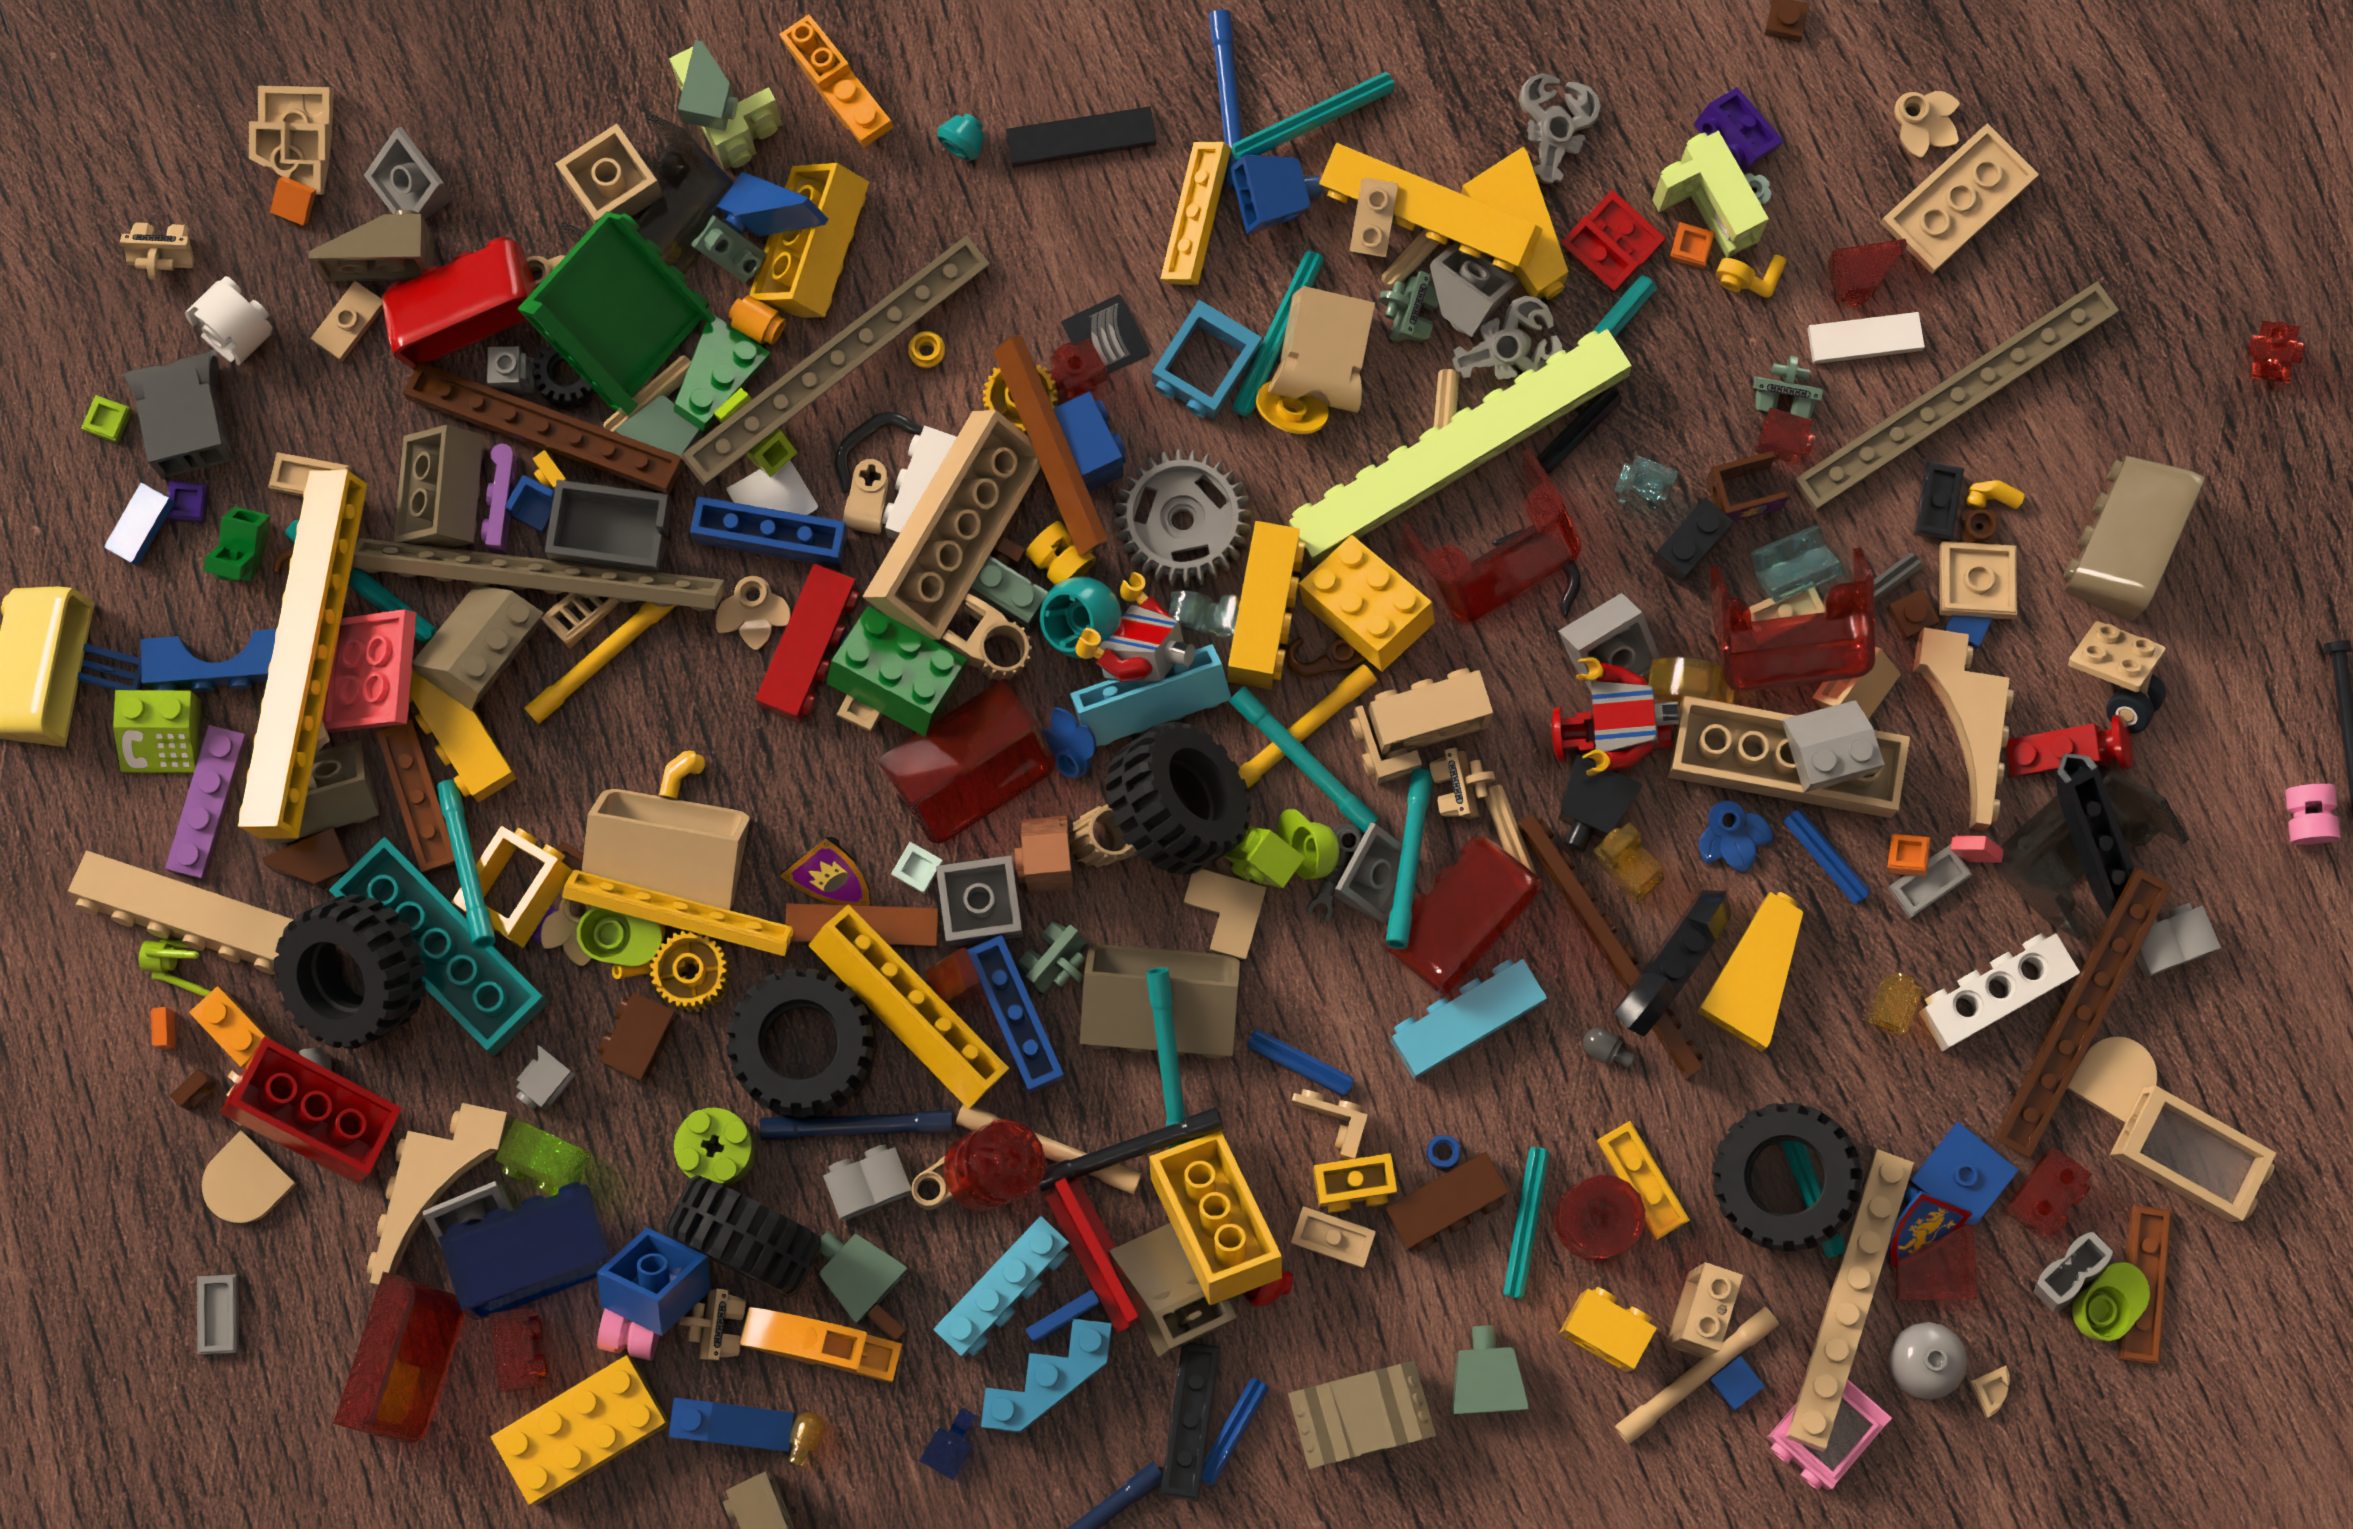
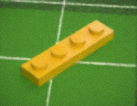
(1195, 213)

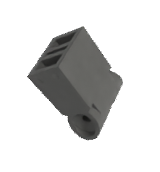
(181, 414)

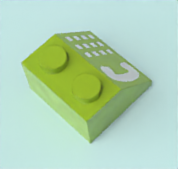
(157, 730)

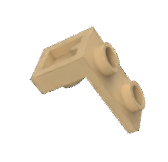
(1374, 217)
(1397, 763)
(1348, 1137)

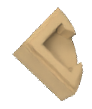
(1991, 1390)

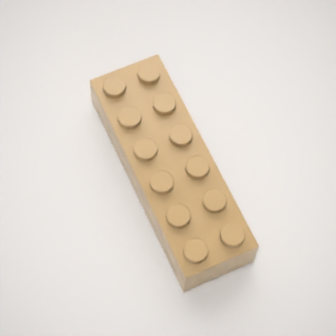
(955, 524)
(1751, 754)

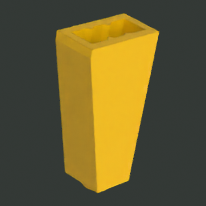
(1515, 190)
(1754, 977)

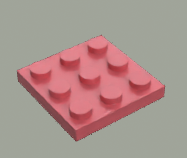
(371, 672)

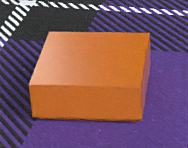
(293, 200)
(1691, 245)
(1909, 855)
(163, 1028)

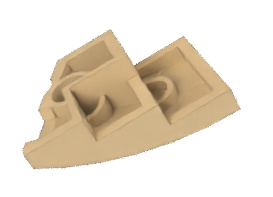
(294, 133)

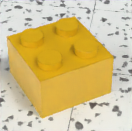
(1608, 1329)

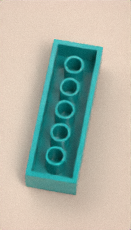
(469, 982)

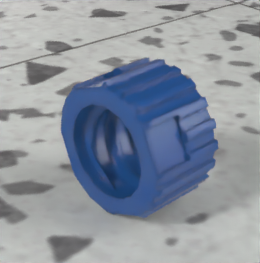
(1434, 1161)

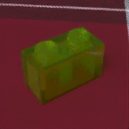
(541, 1157)

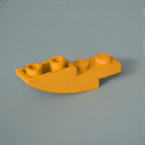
(835, 81)
(820, 1343)

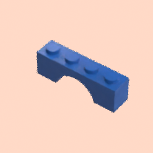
(171, 666)

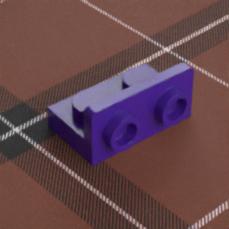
(1741, 127)

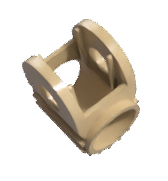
(991, 624)
(1087, 848)

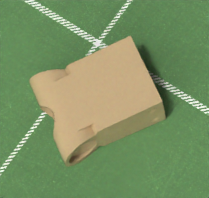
(1324, 348)

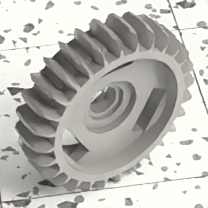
(1178, 492)

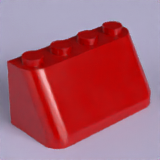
(457, 302)

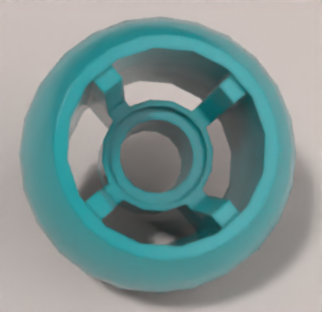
(1093, 608)

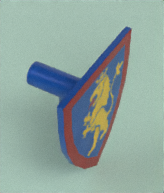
(1923, 1222)

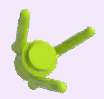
(163, 956)

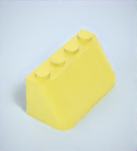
(41, 662)

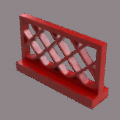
(1091, 1246)

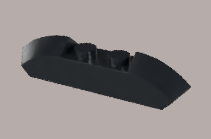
(2093, 829)
(1674, 961)

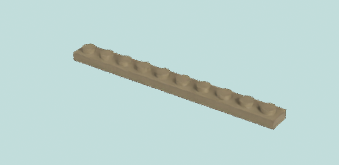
(834, 360)
(1955, 396)
(536, 573)

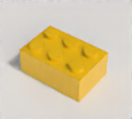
(1367, 603)

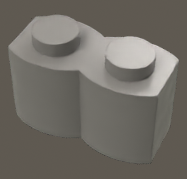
(2177, 940)
(867, 1183)
(2065, 1277)

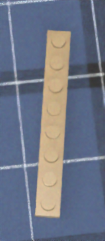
(1849, 1301)

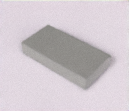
(1944, 873)
(217, 1314)

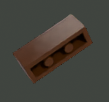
(1447, 1203)

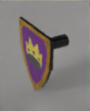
(829, 875)

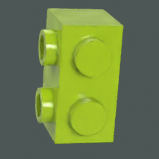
(1264, 858)

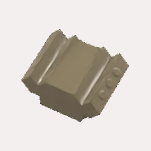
(1361, 1415)

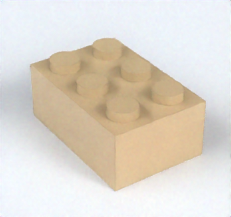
(1429, 712)

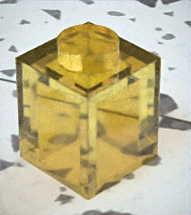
(1895, 1003)

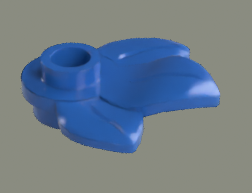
(1070, 743)
(1736, 842)

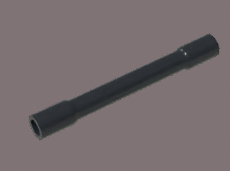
(1188, 1129)

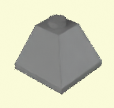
(1469, 288)

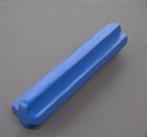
(1827, 856)
(1300, 1062)
(1233, 1430)

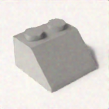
(1612, 635)
(1833, 746)

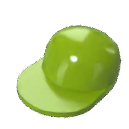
(1313, 841)
(618, 937)
(2111, 1302)

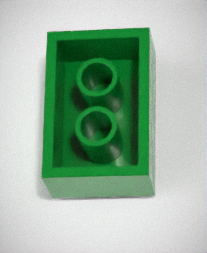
(896, 671)

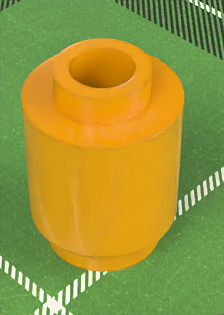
(757, 320)

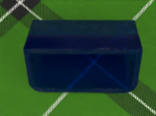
(527, 1251)

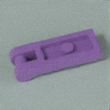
(497, 527)

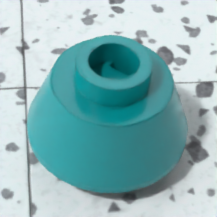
(962, 136)

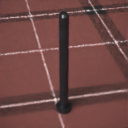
(2338, 652)

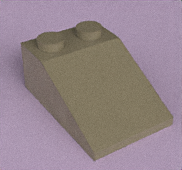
(380, 250)

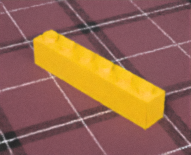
(1436, 209)
(908, 1006)

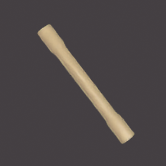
(1115, 1175)
(1647, 1415)

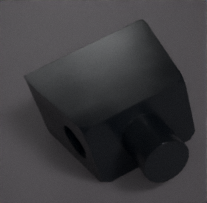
(1594, 802)

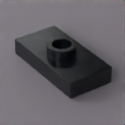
(1938, 501)

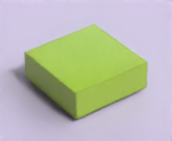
(106, 419)

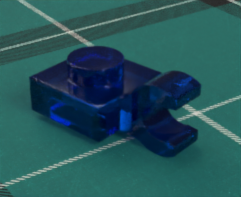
(947, 1448)

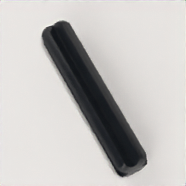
(1579, 429)

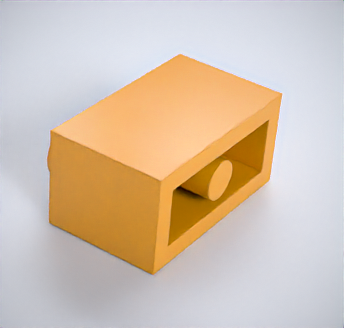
(229, 1025)

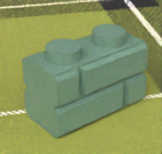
(1009, 593)

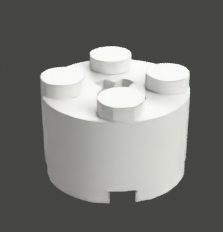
(230, 321)

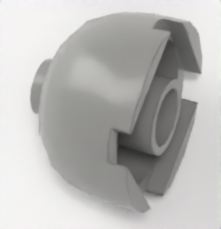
(1927, 1361)

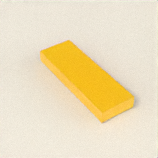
(1635, 1165)

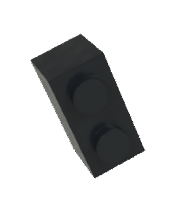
(1692, 541)

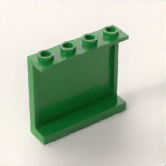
(615, 309)

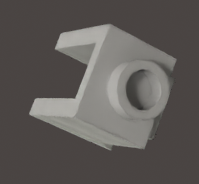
(510, 371)
(543, 1081)

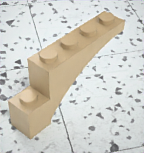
(1977, 711)
(426, 1172)

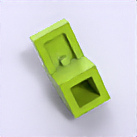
(772, 451)

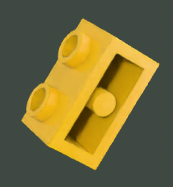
(1355, 1181)

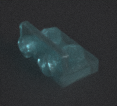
(1646, 476)
(1795, 564)

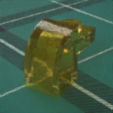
(1688, 677)
(1629, 862)

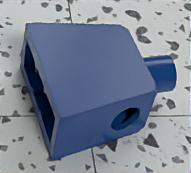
(1272, 190)

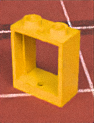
(538, 896)

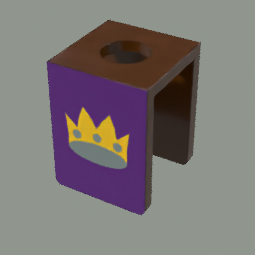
(1737, 469)

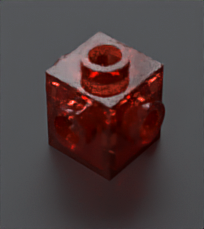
(2276, 351)
(1077, 368)

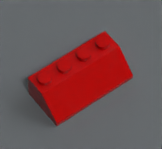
(311, 1110)

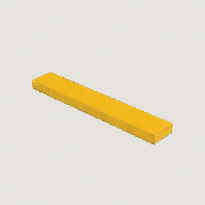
(678, 912)

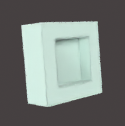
(916, 868)

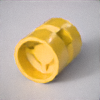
(1068, 564)

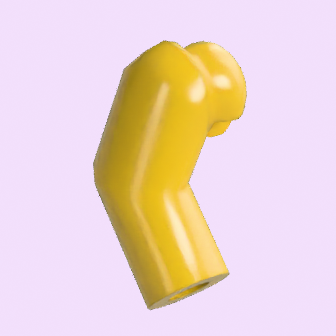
(1991, 490)
(678, 768)

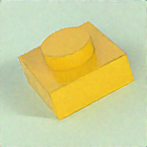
(547, 470)

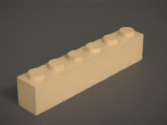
(177, 910)

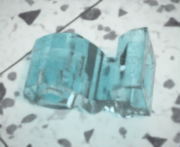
(1201, 613)

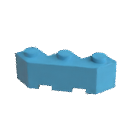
(1049, 1379)

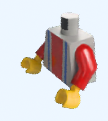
(1143, 644)
(1623, 716)

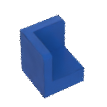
(531, 504)

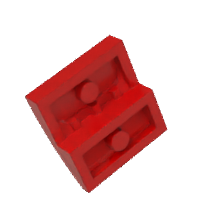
(1613, 241)

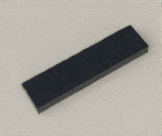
(1081, 136)
(1190, 1422)

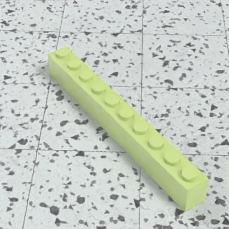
(1461, 445)

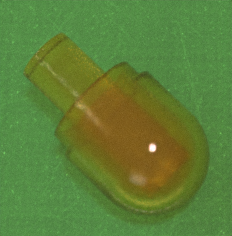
(805, 1436)

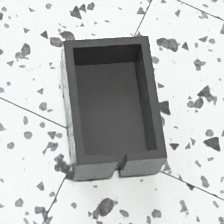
(608, 526)

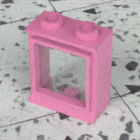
(1853, 1430)

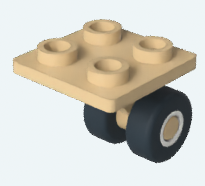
(2127, 663)

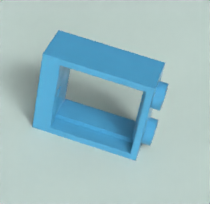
(1223, 329)

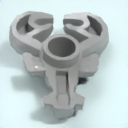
(1554, 123)
(1510, 343)

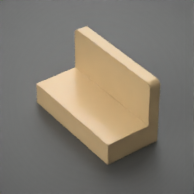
(1866, 690)

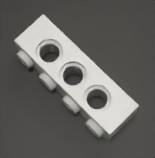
(2053, 969)

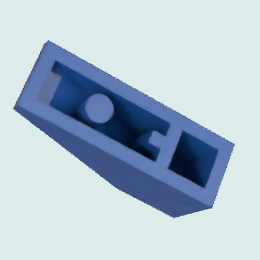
(767, 208)
(731, 1424)

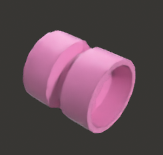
(2313, 827)
(620, 1333)

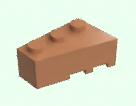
(1044, 855)

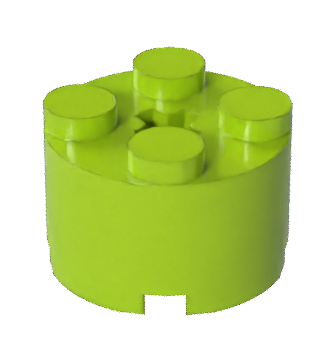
(704, 1128)

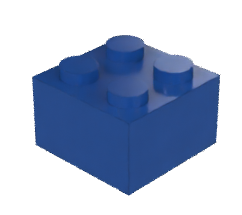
(1093, 446)
(654, 1281)

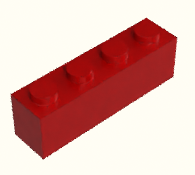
(807, 643)

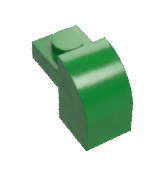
(240, 545)

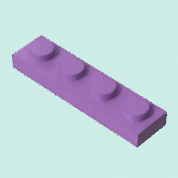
(206, 802)

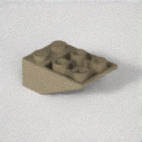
(1167, 1290)

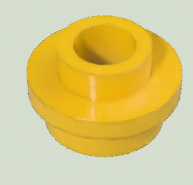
(923, 339)

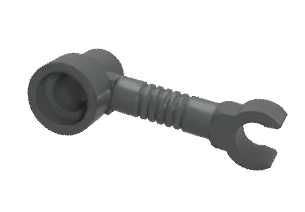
(1328, 886)

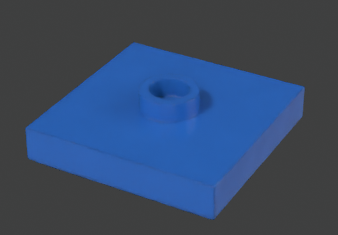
(1964, 1172)

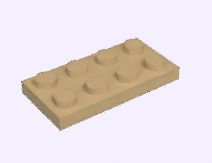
(1959, 198)

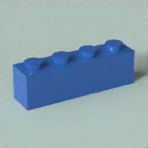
(769, 532)
(1016, 1015)

